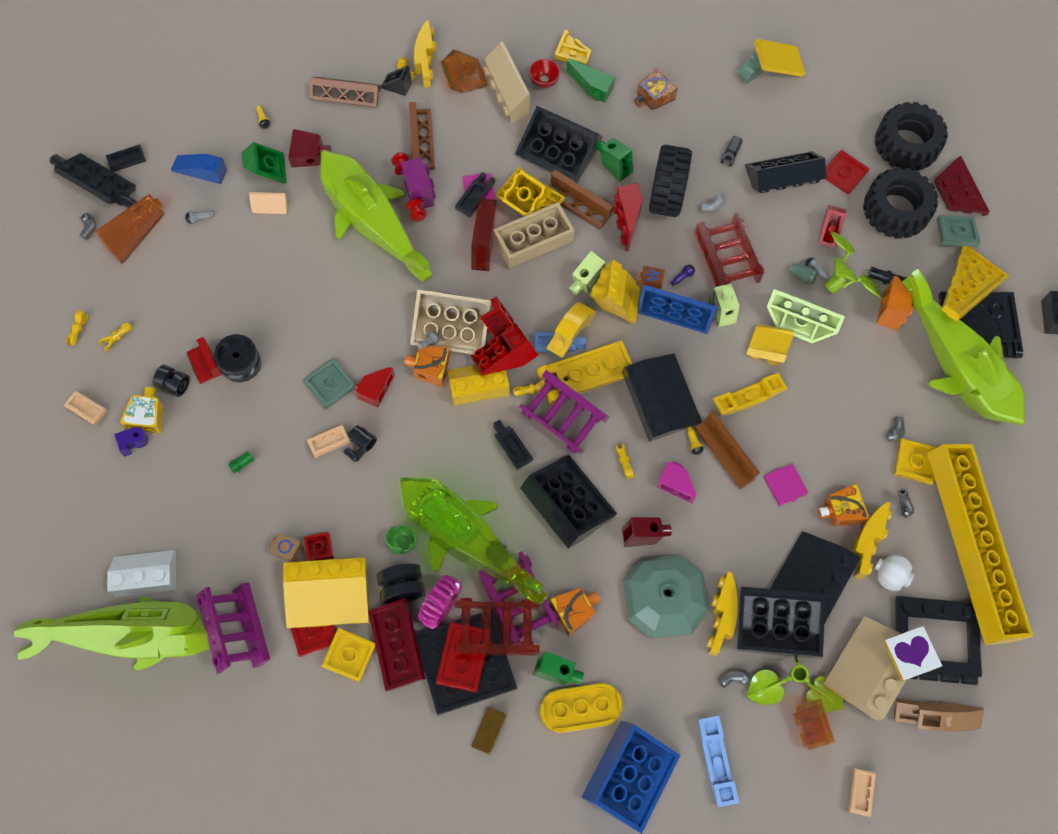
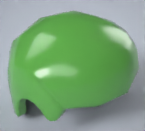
(401, 539)

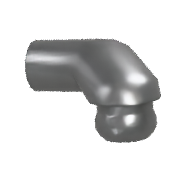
(90, 226)
(899, 430)
(905, 502)
(734, 675)

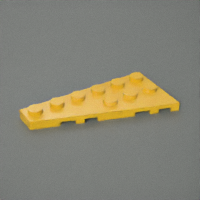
(971, 283)

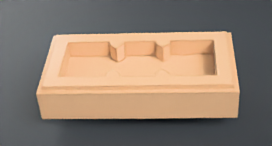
(85, 408)
(328, 441)
(862, 792)

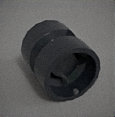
(171, 380)

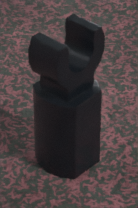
(732, 150)

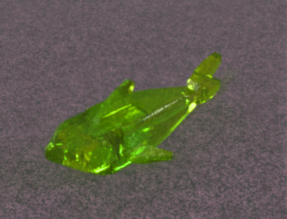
(460, 531)

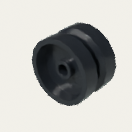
(237, 358)
(400, 583)

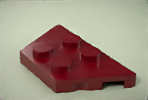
(960, 190)

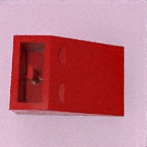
(627, 207)
(504, 352)

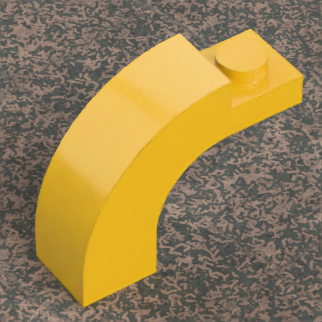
(569, 327)

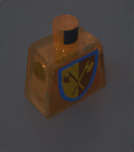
(655, 91)

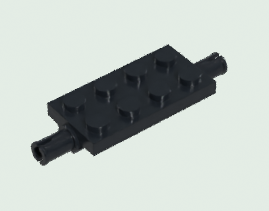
(95, 179)

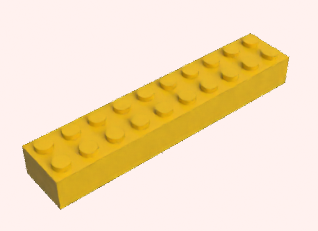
(979, 544)

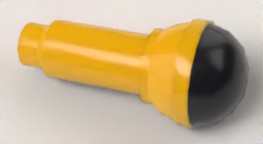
(263, 122)
(696, 447)

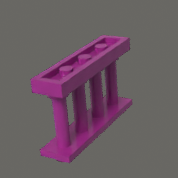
(580, 405)
(497, 596)
(250, 623)

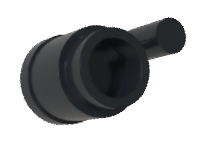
(363, 440)

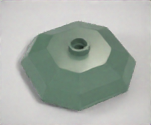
(662, 614)

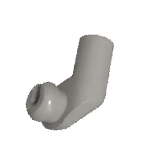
(714, 206)

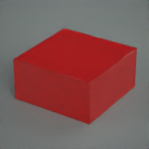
(319, 547)

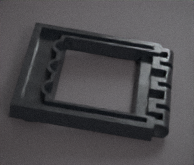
(951, 611)

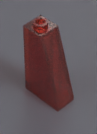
(483, 235)

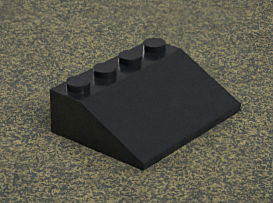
(558, 144)
(661, 396)
(567, 500)
(817, 568)
(781, 622)

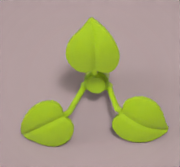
(843, 272)
(767, 689)

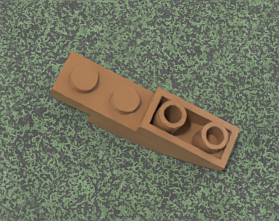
(939, 717)

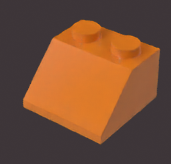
(895, 305)

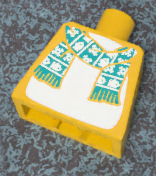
(144, 412)

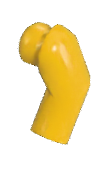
(402, 62)

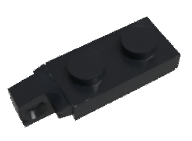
(512, 445)

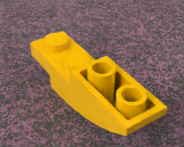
(424, 53)
(871, 534)
(726, 606)

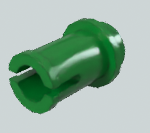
(241, 462)

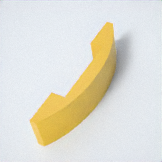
(750, 396)

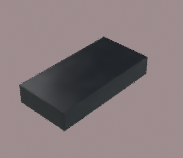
(125, 158)

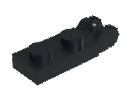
(469, 201)

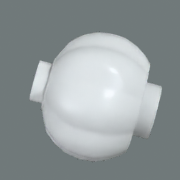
(894, 572)

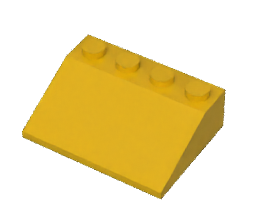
(326, 592)

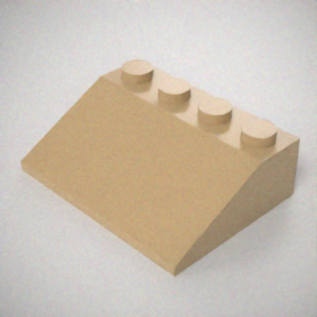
(452, 318)
(866, 671)

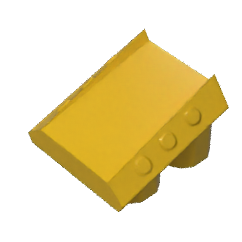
(770, 344)

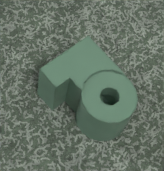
(750, 69)

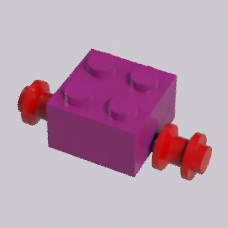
(417, 183)

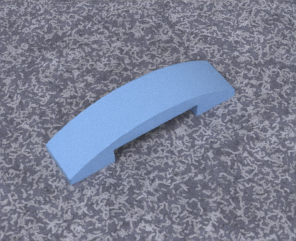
(717, 762)

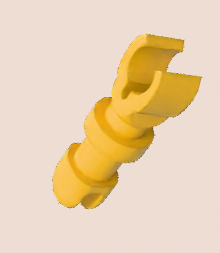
(80, 319)
(116, 335)
(519, 390)
(625, 461)

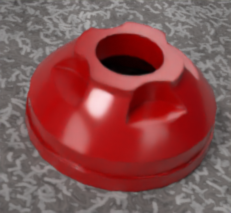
(547, 68)

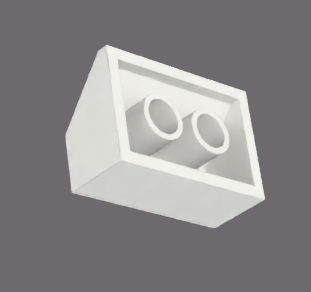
(142, 573)

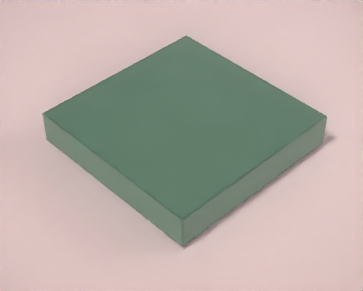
(958, 231)
(329, 383)

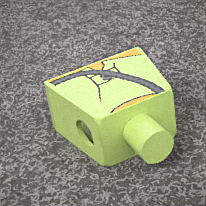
(587, 274)
(726, 302)

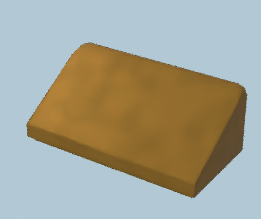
(489, 730)

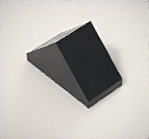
(398, 81)

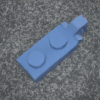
(542, 340)

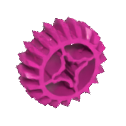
(439, 601)

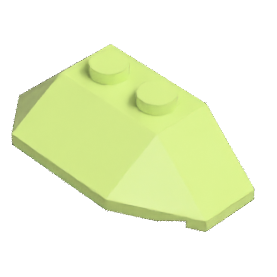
(804, 317)

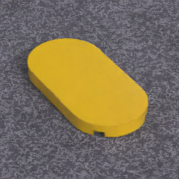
(581, 707)

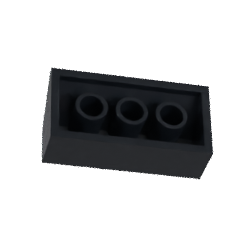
(786, 171)

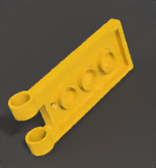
(589, 369)

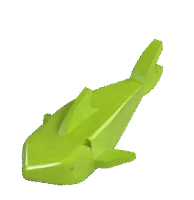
(368, 209)
(970, 363)
(131, 630)

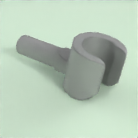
(536, 635)

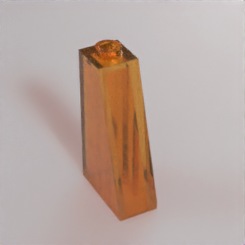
(131, 227)

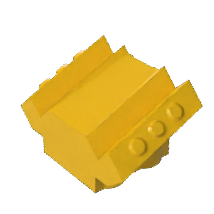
(527, 193)
(617, 292)

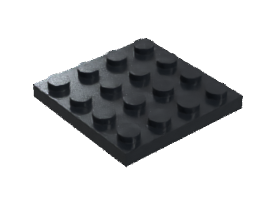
(495, 675)

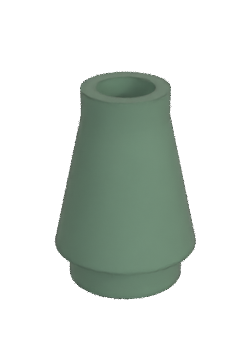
(805, 273)

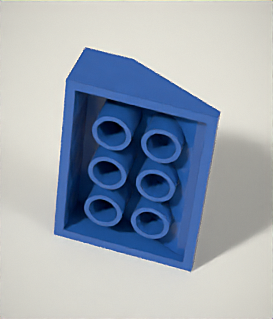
(676, 309)
(631, 776)

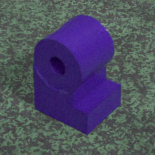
(130, 439)

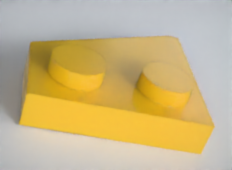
(572, 49)

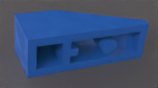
(201, 166)

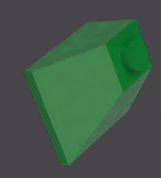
(264, 162)

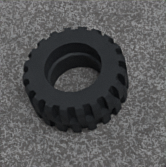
(918, 120)
(670, 180)
(905, 184)

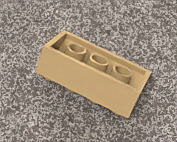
(507, 83)
(534, 235)

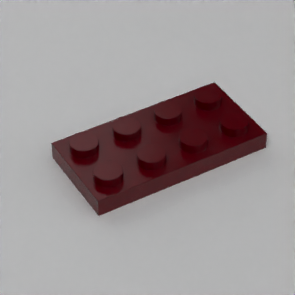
(396, 645)

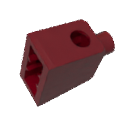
(306, 149)
(644, 531)

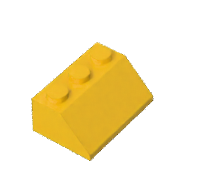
(471, 386)

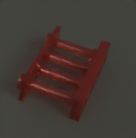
(716, 264)
(486, 646)

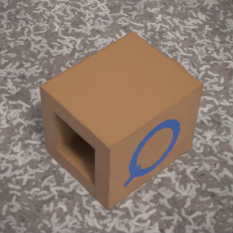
(286, 548)

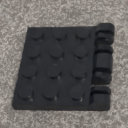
(995, 317)

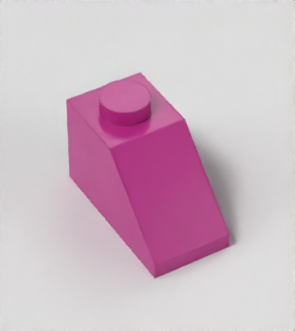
(677, 482)

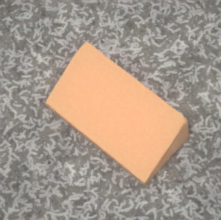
(268, 202)

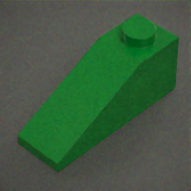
(592, 81)

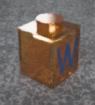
(651, 277)

